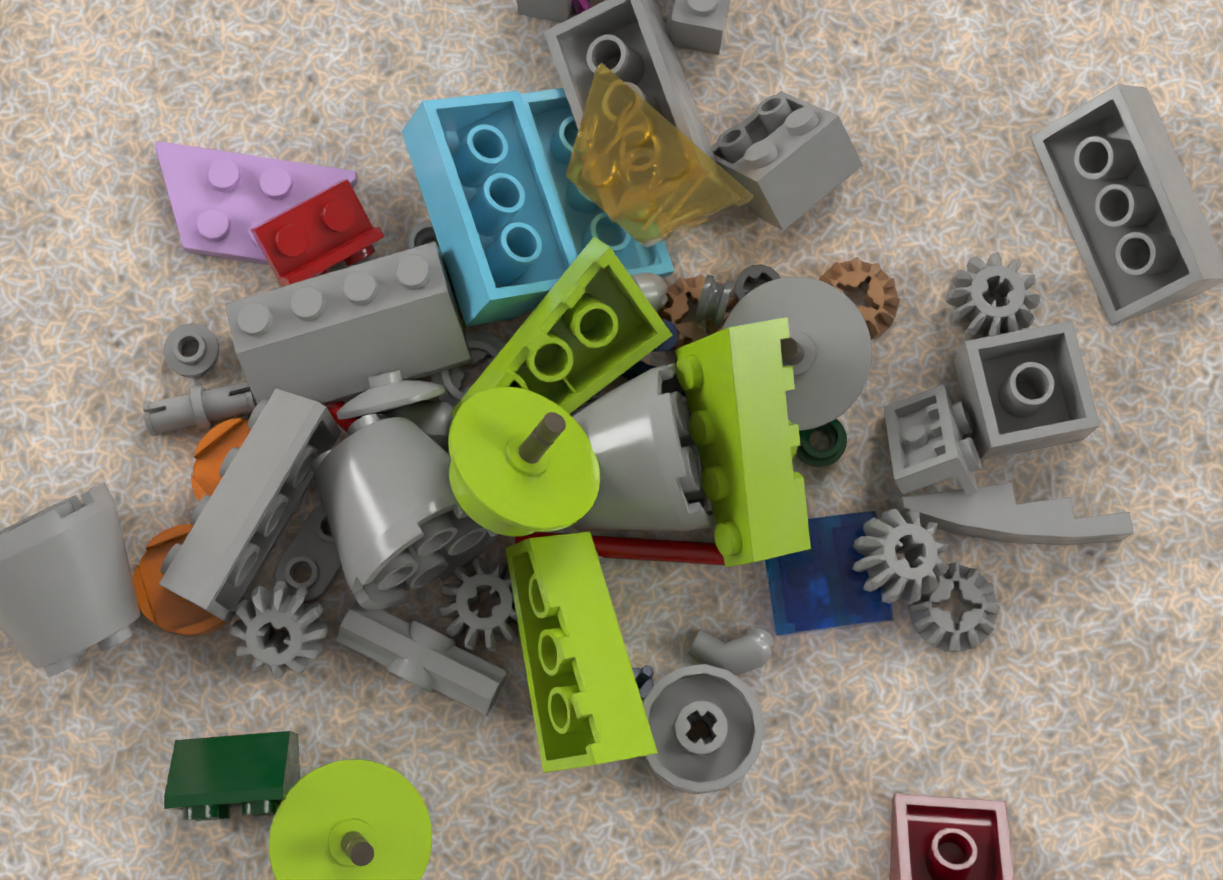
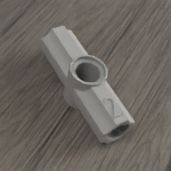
(422, 657)

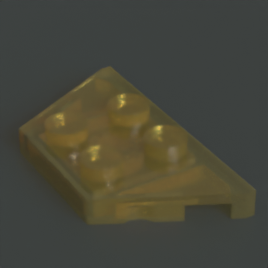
(644, 166)

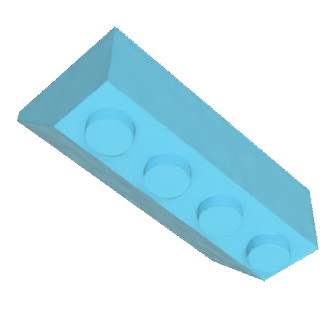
(489, 203)

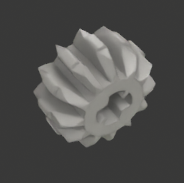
(972, 306)
(902, 577)
(469, 595)
(277, 647)

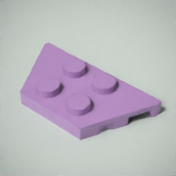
(228, 193)

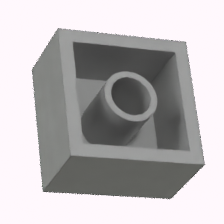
(1026, 390)

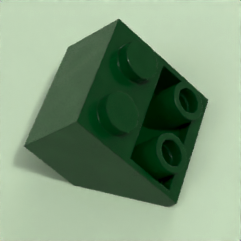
(231, 772)

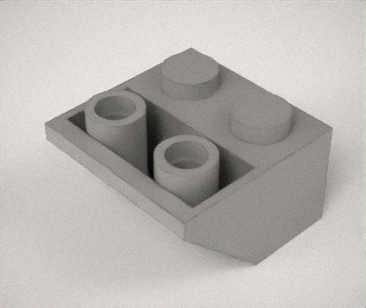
(787, 157)

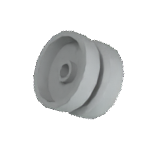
(727, 710)

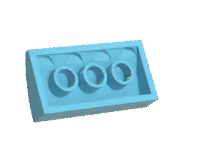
(556, 135)

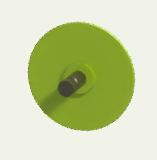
(520, 463)
(351, 825)

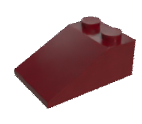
(949, 839)

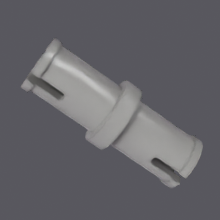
(198, 408)

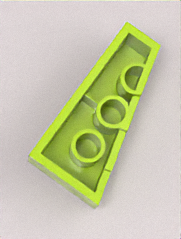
(579, 334)
(746, 440)
(575, 656)

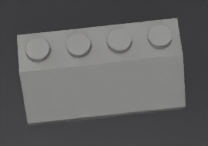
(637, 49)
(1129, 204)
(350, 325)
(250, 504)

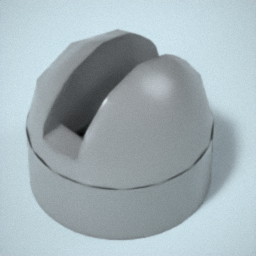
(653, 288)

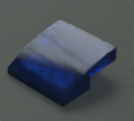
(817, 585)

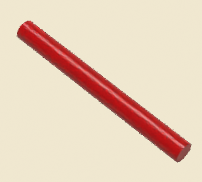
(649, 549)

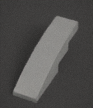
(997, 517)

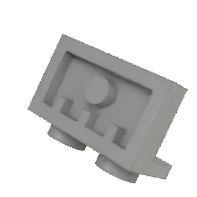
(931, 441)

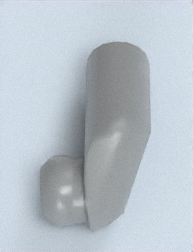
(737, 655)

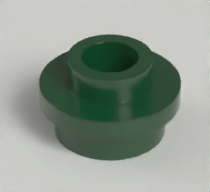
(826, 457)

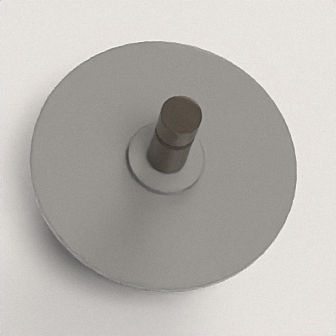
(825, 345)

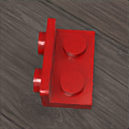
(317, 235)

